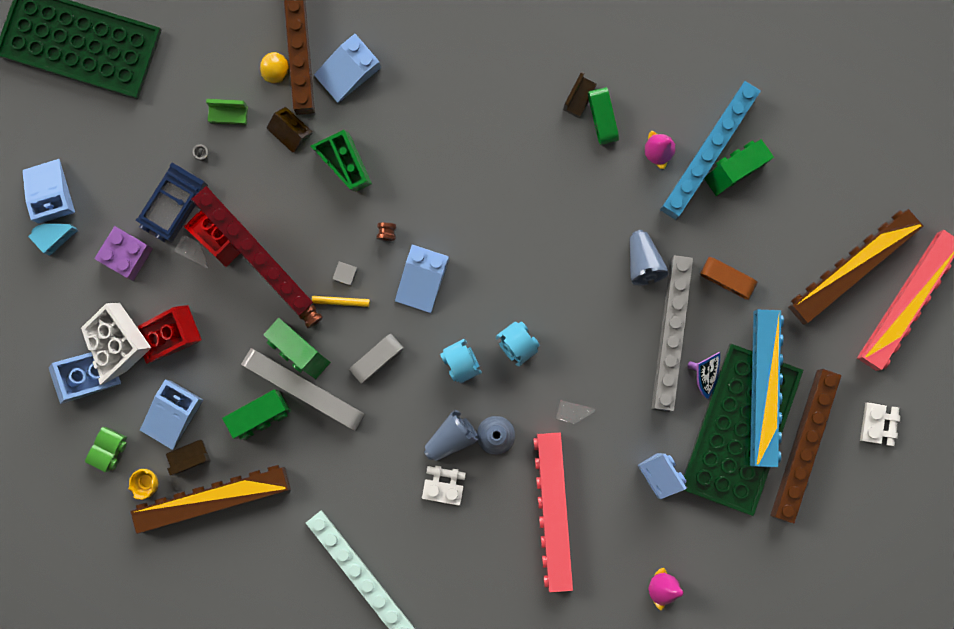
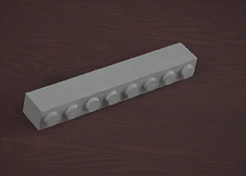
(672, 333)

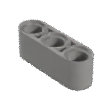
(376, 358)

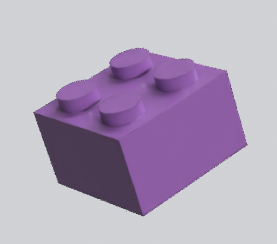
(123, 253)

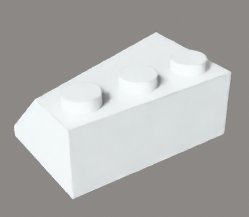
(113, 341)

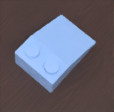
(347, 68)
(421, 278)
(77, 378)

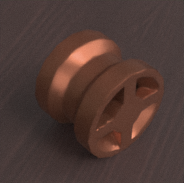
(386, 231)
(310, 317)

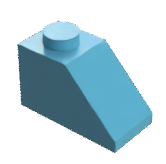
(51, 236)

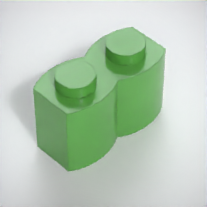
(106, 449)

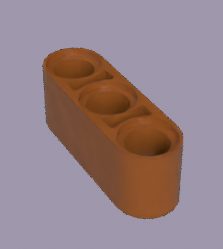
(728, 278)

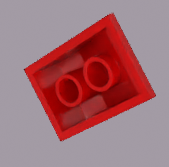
(212, 238)
(169, 333)

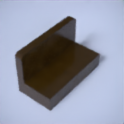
(578, 96)
(288, 129)
(187, 457)

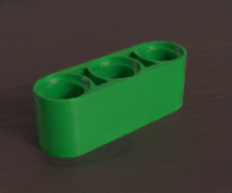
(603, 116)

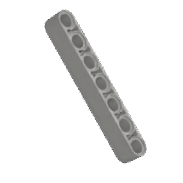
(303, 389)

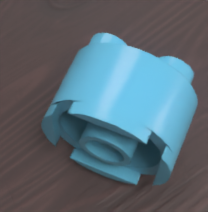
(517, 343)
(461, 361)

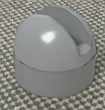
(196, 149)

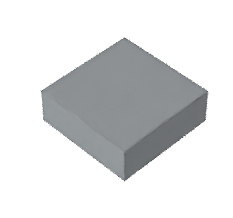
(344, 273)

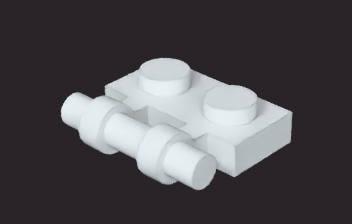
(873, 424)
(442, 491)

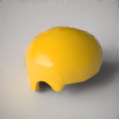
(274, 67)
(143, 484)

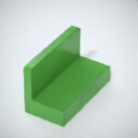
(227, 111)

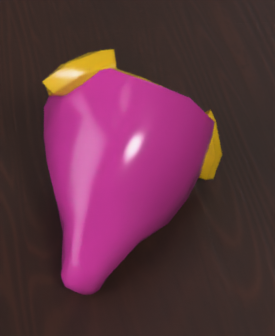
(659, 149)
(664, 589)

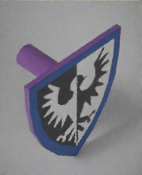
(706, 373)

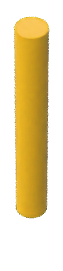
(341, 301)

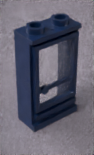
(170, 203)

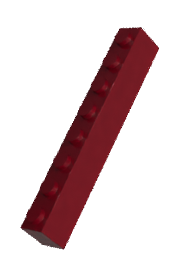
(251, 250)

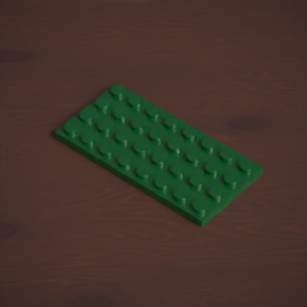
(80, 43)
(721, 454)

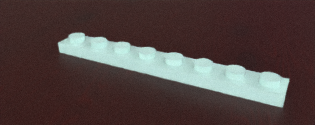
(358, 572)

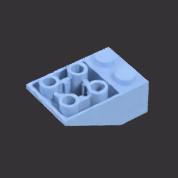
(47, 192)
(170, 413)
(662, 475)

